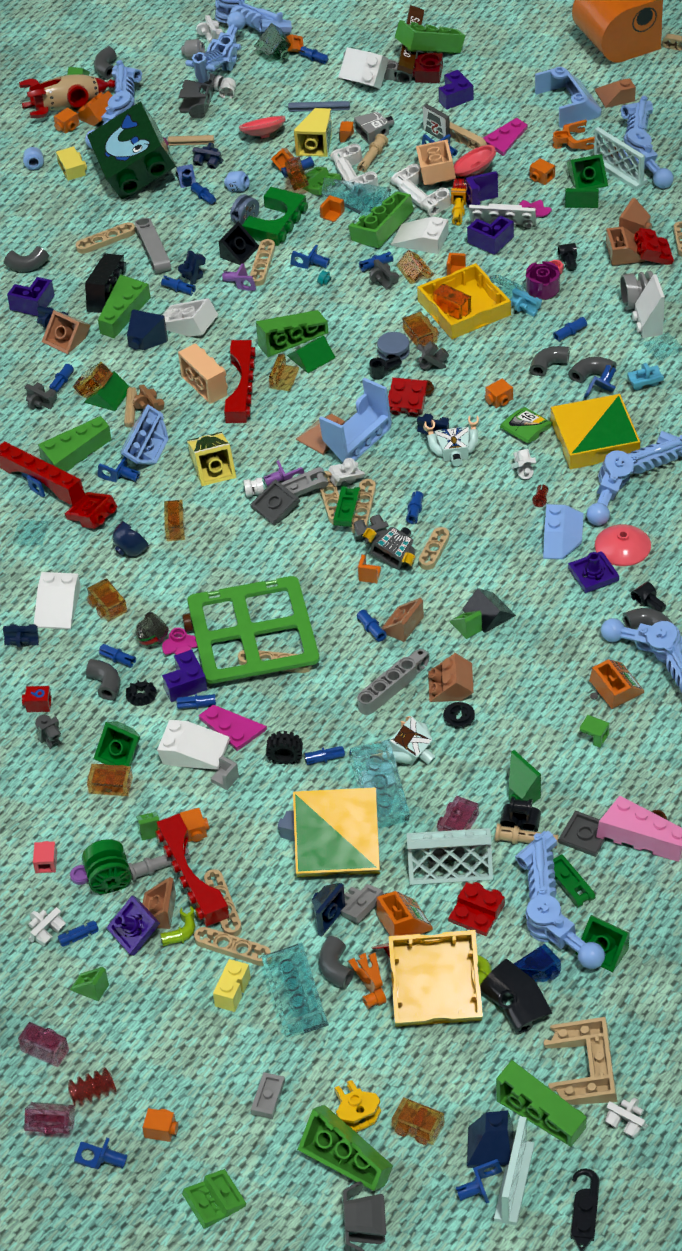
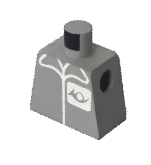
(372, 124)

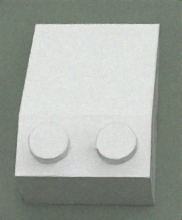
(363, 67)
(422, 235)
(650, 309)
(190, 317)
(56, 600)
(191, 746)

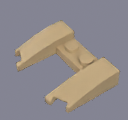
(601, 1084)

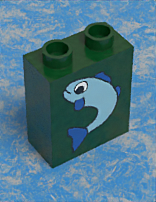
(131, 150)

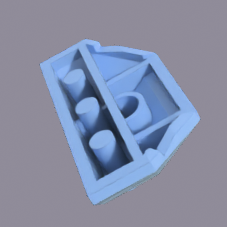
(146, 438)
(562, 531)

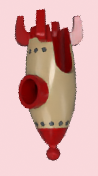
(62, 92)

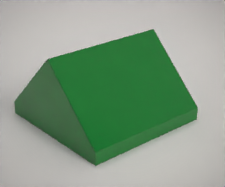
(581, 198)
(312, 355)
(111, 394)
(611, 938)

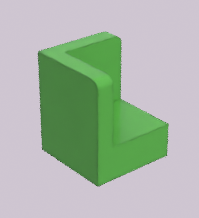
(597, 728)

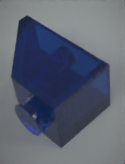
(540, 964)

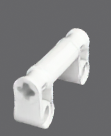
(348, 157)
(407, 184)

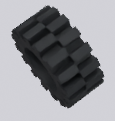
(284, 748)

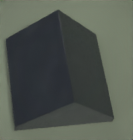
(237, 245)
(491, 607)

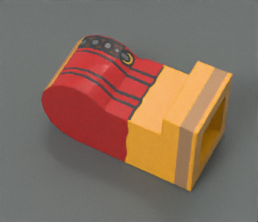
(458, 189)

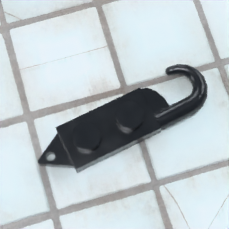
(585, 1210)

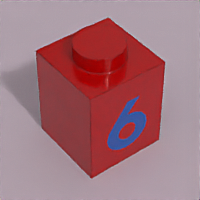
(37, 699)

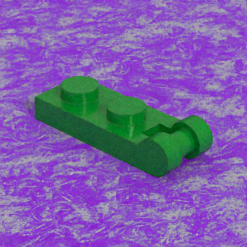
(346, 506)
(572, 882)

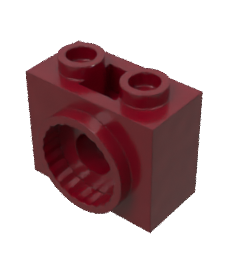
(428, 68)

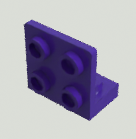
(481, 188)

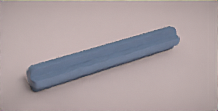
(310, 106)

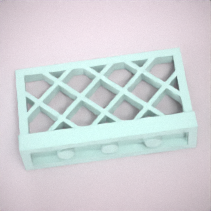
(614, 165)
(451, 840)
(515, 1177)

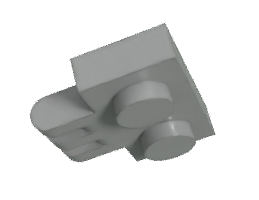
(360, 902)

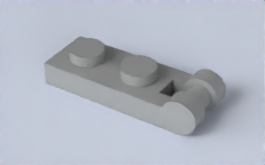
(303, 483)

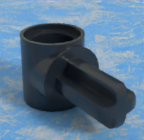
(568, 254)
(380, 367)
(646, 596)

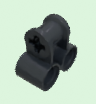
(521, 814)

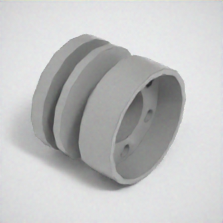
(632, 288)

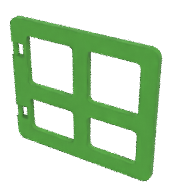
(248, 630)

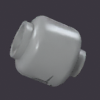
(192, 47)

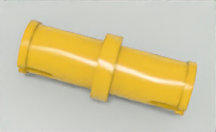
(458, 211)

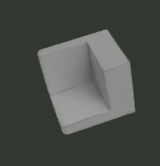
(226, 774)

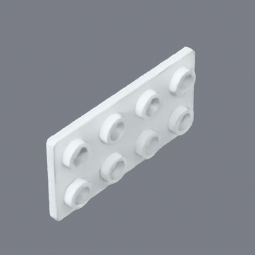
(516, 213)

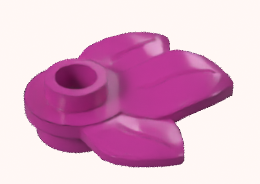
(541, 211)
(178, 642)

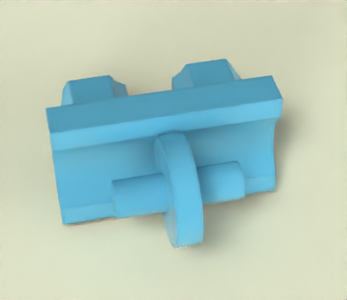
(524, 302)
(645, 376)

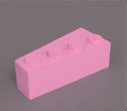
(642, 829)

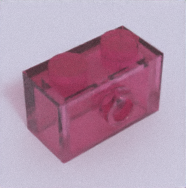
(459, 815)
(43, 1044)
(49, 1118)

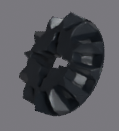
(141, 699)
(453, 709)

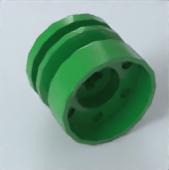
(106, 866)

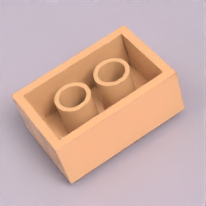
(435, 162)
(203, 373)

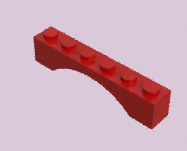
(237, 404)
(62, 484)
(208, 900)

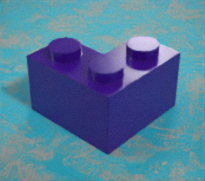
(456, 90)
(490, 236)
(27, 299)
(187, 678)

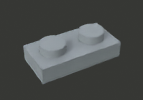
(268, 1095)

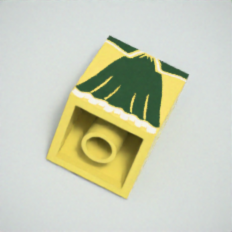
(314, 134)
(212, 458)

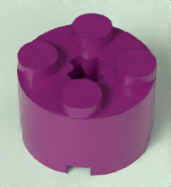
(542, 280)

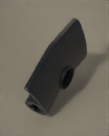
(510, 982)

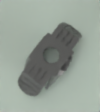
(195, 102)
(363, 1217)

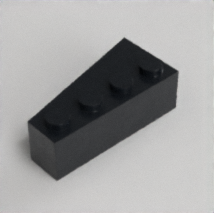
(102, 281)

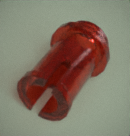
(540, 498)

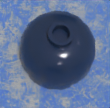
(128, 541)

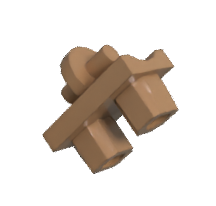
(147, 397)

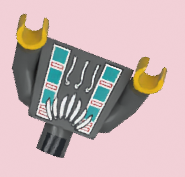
(392, 546)

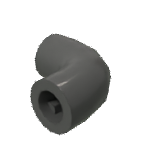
(102, 62)
(26, 263)
(549, 356)
(589, 366)
(643, 615)
(107, 675)
(330, 963)

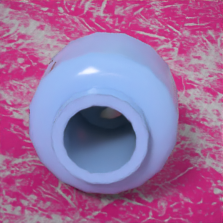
(33, 158)
(237, 181)

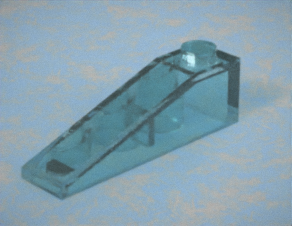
(356, 196)

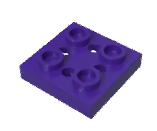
(591, 567)
(128, 922)

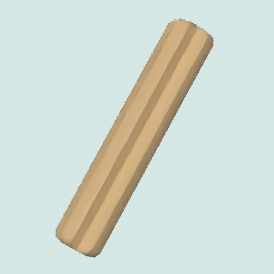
(190, 140)
(130, 409)

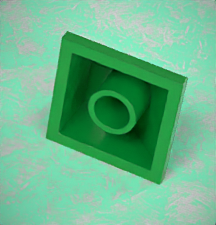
(588, 172)
(117, 744)
(523, 779)

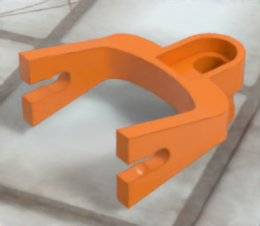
(564, 136)
(370, 978)

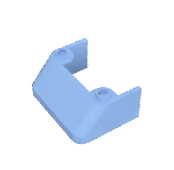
(583, 103)
(363, 428)

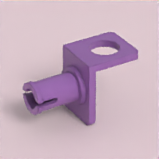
(239, 277)
(280, 474)

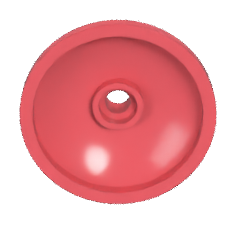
(263, 126)
(475, 161)
(623, 544)

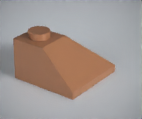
(616, 93)
(635, 217)
(65, 332)
(313, 438)

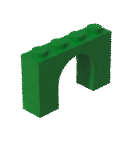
(287, 202)

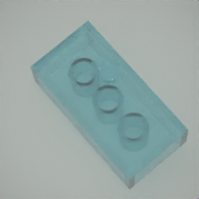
(376, 768)
(294, 990)

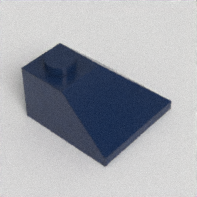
(146, 330)
(328, 906)
(490, 1139)

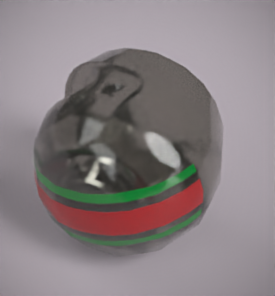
(151, 630)

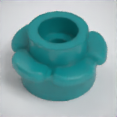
(324, 278)

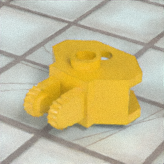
(357, 1106)

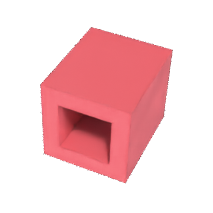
(45, 857)

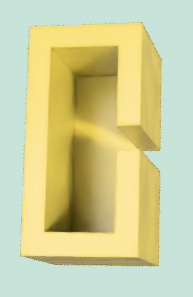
(71, 162)
(228, 991)

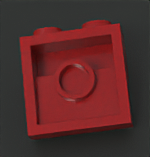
(652, 247)
(407, 396)
(92, 509)
(477, 908)

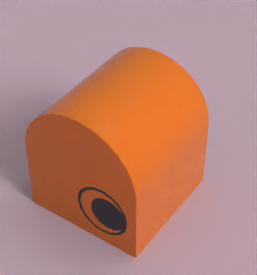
(620, 26)

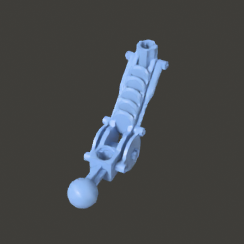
(255, 17)
(220, 52)
(124, 93)
(640, 140)
(620, 465)
(661, 639)
(544, 910)

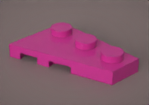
(505, 136)
(238, 728)

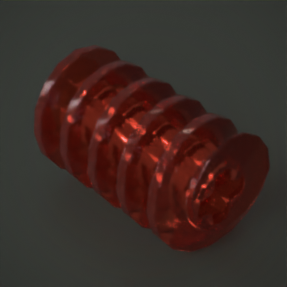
(91, 1086)

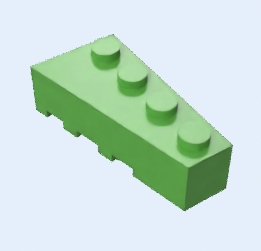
(429, 38)
(382, 220)
(125, 297)
(289, 331)
(75, 444)
(538, 1103)
(342, 1149)

